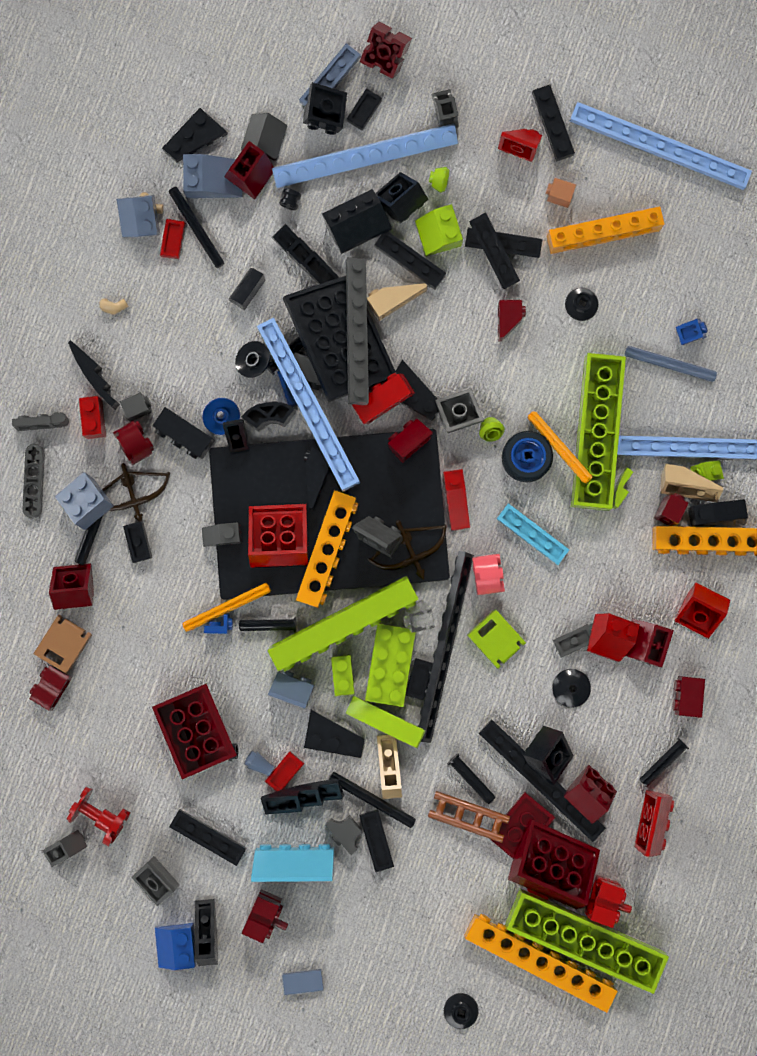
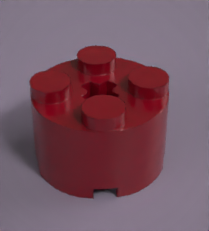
(133, 443)

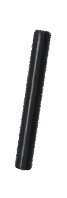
(196, 227)
(374, 801)

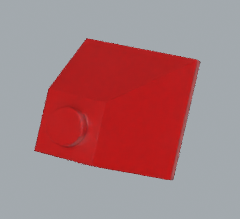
(520, 143)

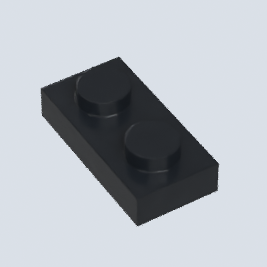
(137, 542)

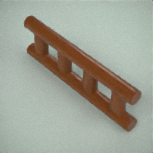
(457, 820)

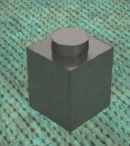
(136, 406)

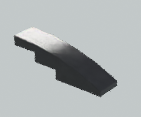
(304, 255)
(90, 370)
(301, 796)

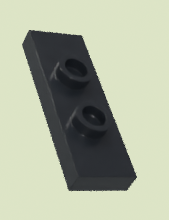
(376, 840)

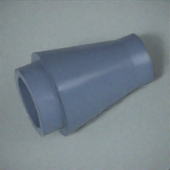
(258, 763)

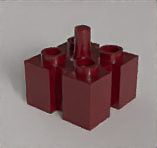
(385, 50)
(264, 917)

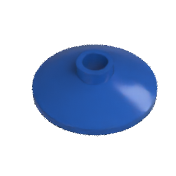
(212, 421)

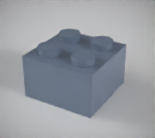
(84, 501)

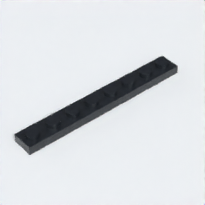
(554, 793)

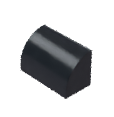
(247, 288)

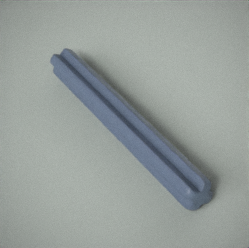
(670, 363)

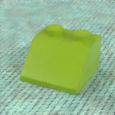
(439, 230)

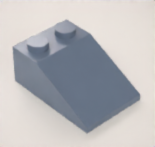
(205, 177)

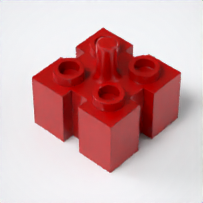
(605, 901)

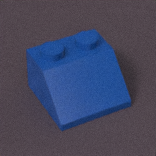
(176, 946)

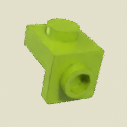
(709, 470)

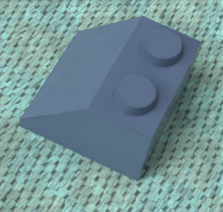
(138, 216)
(292, 689)

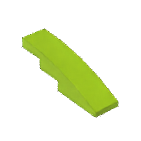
(385, 722)

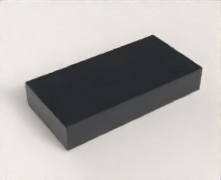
(364, 109)
(419, 679)

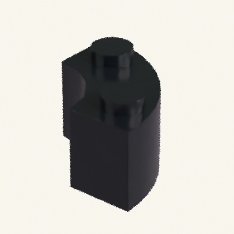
(267, 414)

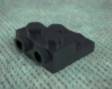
(325, 109)

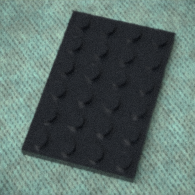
(322, 326)

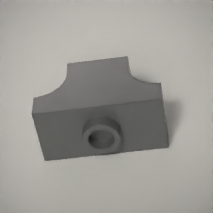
(445, 108)
(345, 832)

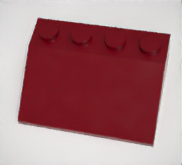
(194, 731)
(555, 865)

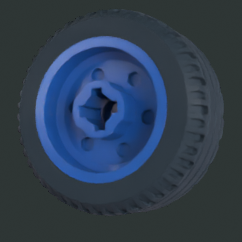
(514, 456)

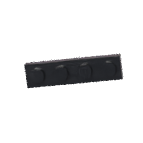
(553, 123)
(512, 243)
(494, 250)
(410, 260)
(208, 837)

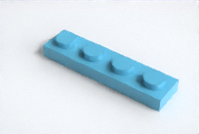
(532, 534)

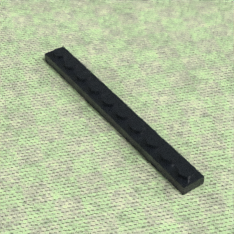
(445, 644)

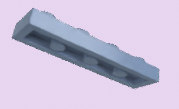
(335, 70)

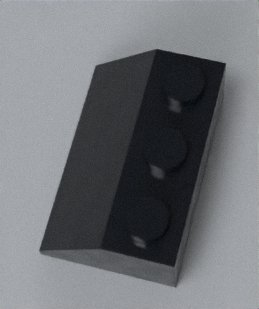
(356, 221)

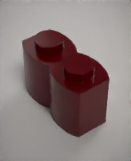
(50, 687)

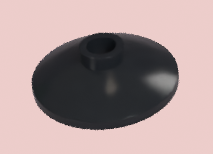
(248, 354)
(561, 688)

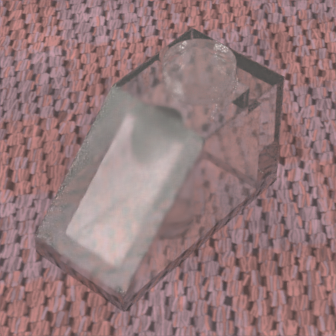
(419, 617)

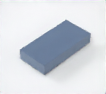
(302, 982)

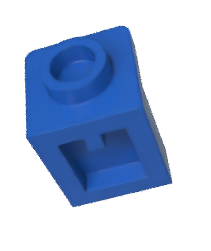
(692, 331)
(216, 628)

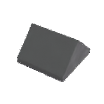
(265, 133)
(459, 410)
(155, 881)

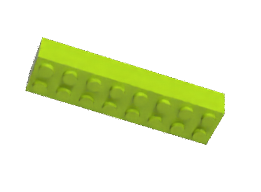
(598, 430)
(342, 623)
(586, 941)

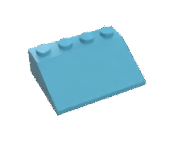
(293, 863)

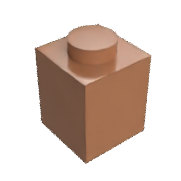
(560, 192)

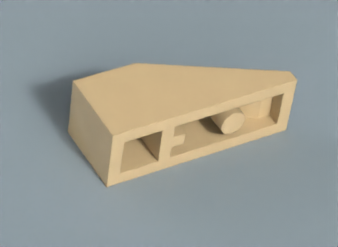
(390, 299)
(688, 484)
(389, 767)

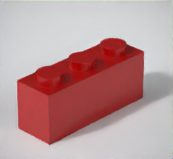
(384, 398)

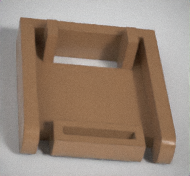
(65, 641)

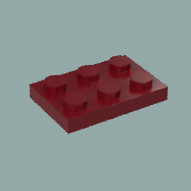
(520, 815)

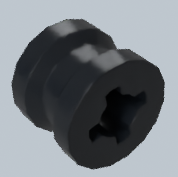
(290, 199)

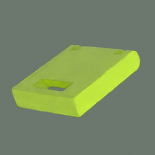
(498, 641)

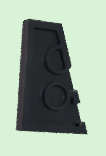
(193, 135)
(423, 400)
(331, 737)

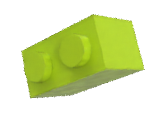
(342, 675)

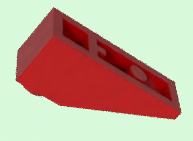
(456, 499)

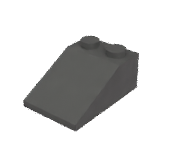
(378, 535)

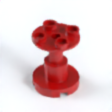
(104, 820)

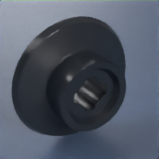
(578, 311)
(463, 1002)

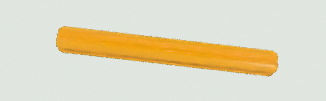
(560, 447)
(226, 607)

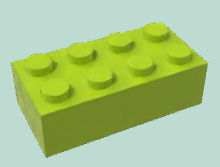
(390, 665)

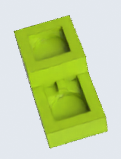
(619, 492)

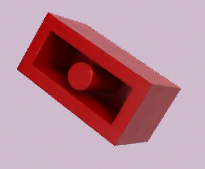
(92, 417)

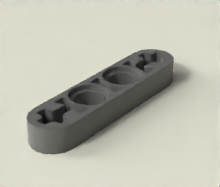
(30, 481)

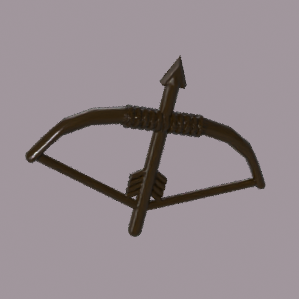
(128, 482)
(414, 559)

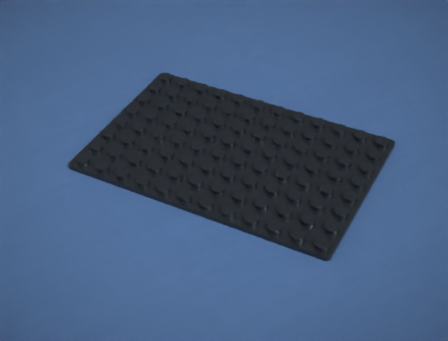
(387, 489)

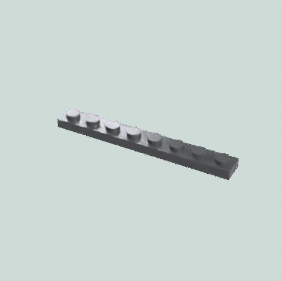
(357, 331)

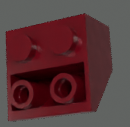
(250, 170)
(651, 643)
(591, 794)

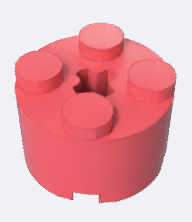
(488, 574)

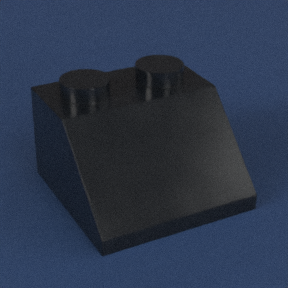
(401, 197)
(548, 754)

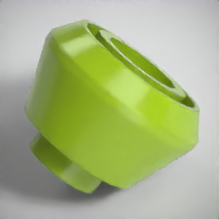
(439, 178)
(491, 429)

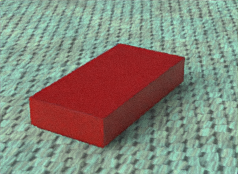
(172, 239)
(284, 772)

